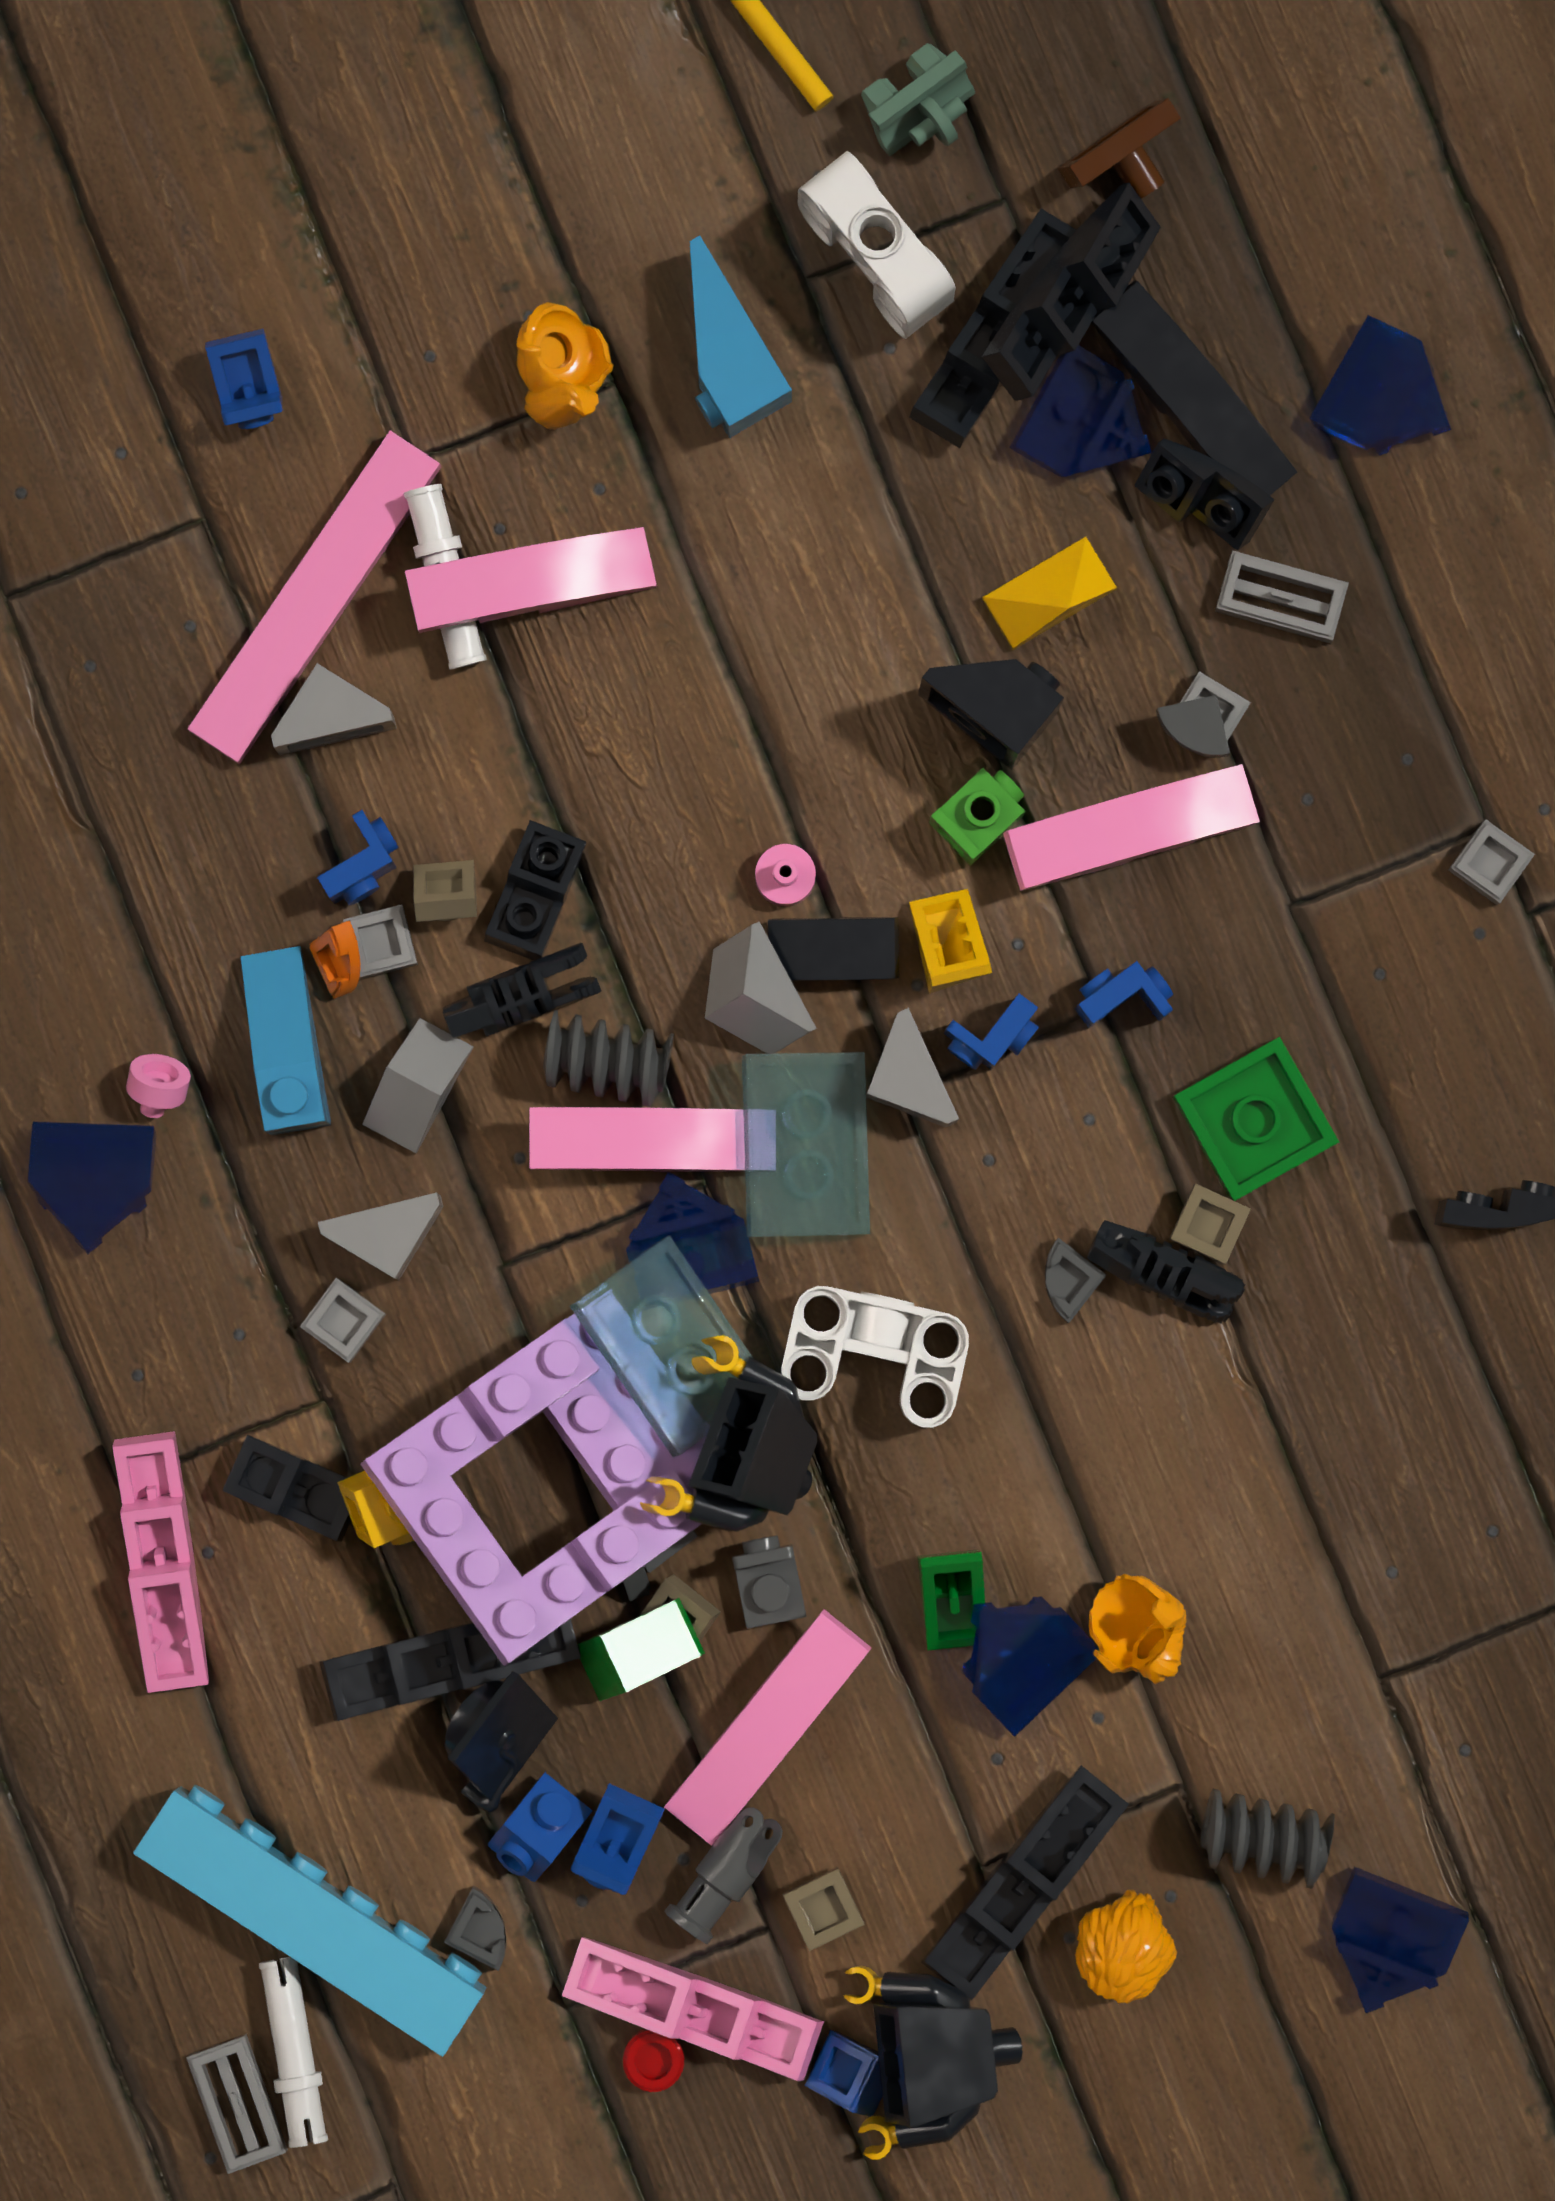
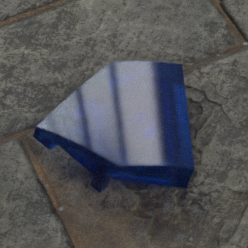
(1382, 391)
(1082, 418)
(91, 1174)
(704, 1232)
(1024, 1658)
(1394, 1937)

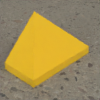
(1049, 593)
(949, 940)

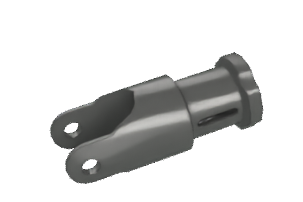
(725, 1873)

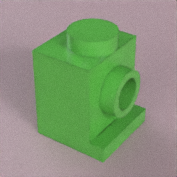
(965, 832)

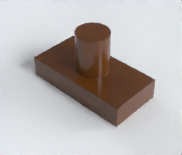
(1124, 151)

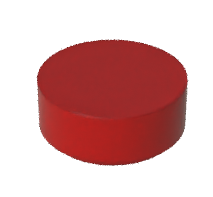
(653, 2061)

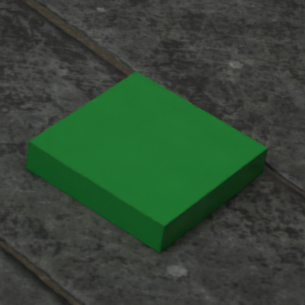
(1255, 1119)

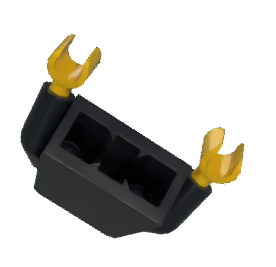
(753, 1450)
(932, 2058)

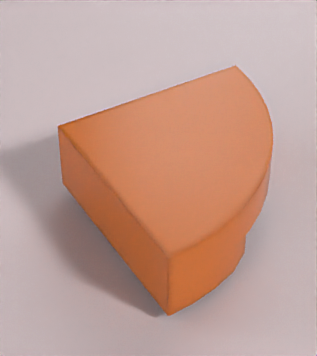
(338, 959)

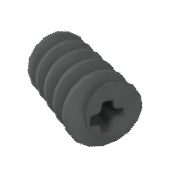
(606, 1059)
(1266, 1838)

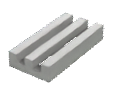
(1274, 619)
(219, 2054)

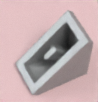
(328, 713)
(754, 993)
(908, 1076)
(416, 1085)
(386, 1234)

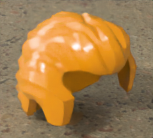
(1137, 1628)
(1124, 1948)

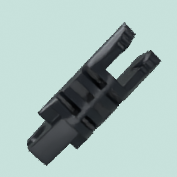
(519, 994)
(1170, 1273)

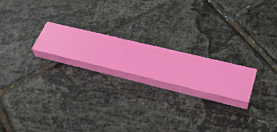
(313, 598)

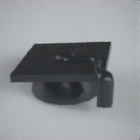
(496, 1736)

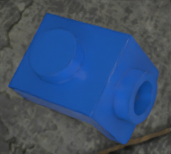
(245, 379)
(357, 876)
(1108, 992)
(1009, 1032)
(538, 1828)
(616, 1840)

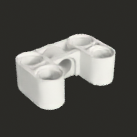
(907, 275)
(883, 1330)

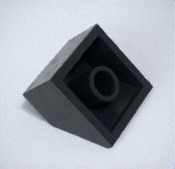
(995, 703)

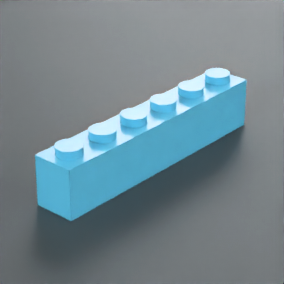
(311, 1919)

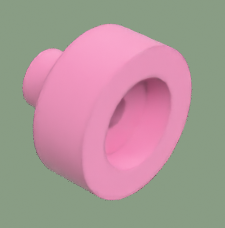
(780, 889)
(157, 1083)

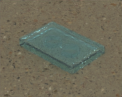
(805, 1144)
(649, 1329)

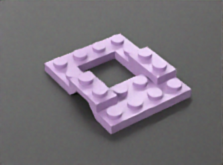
(608, 1437)

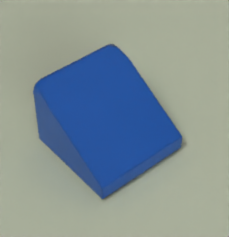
(847, 2074)

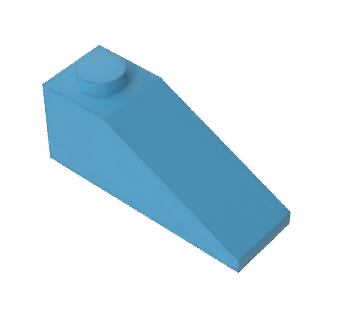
(734, 365)
(284, 1042)

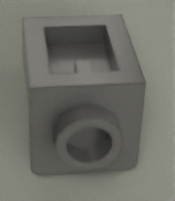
(768, 1582)

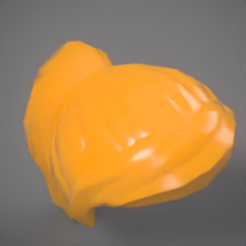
(561, 365)

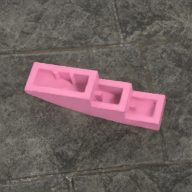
(530, 579)
(1131, 827)
(637, 1139)
(161, 1562)
(767, 1727)
(692, 2008)

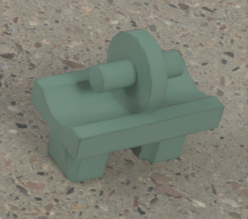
(922, 106)

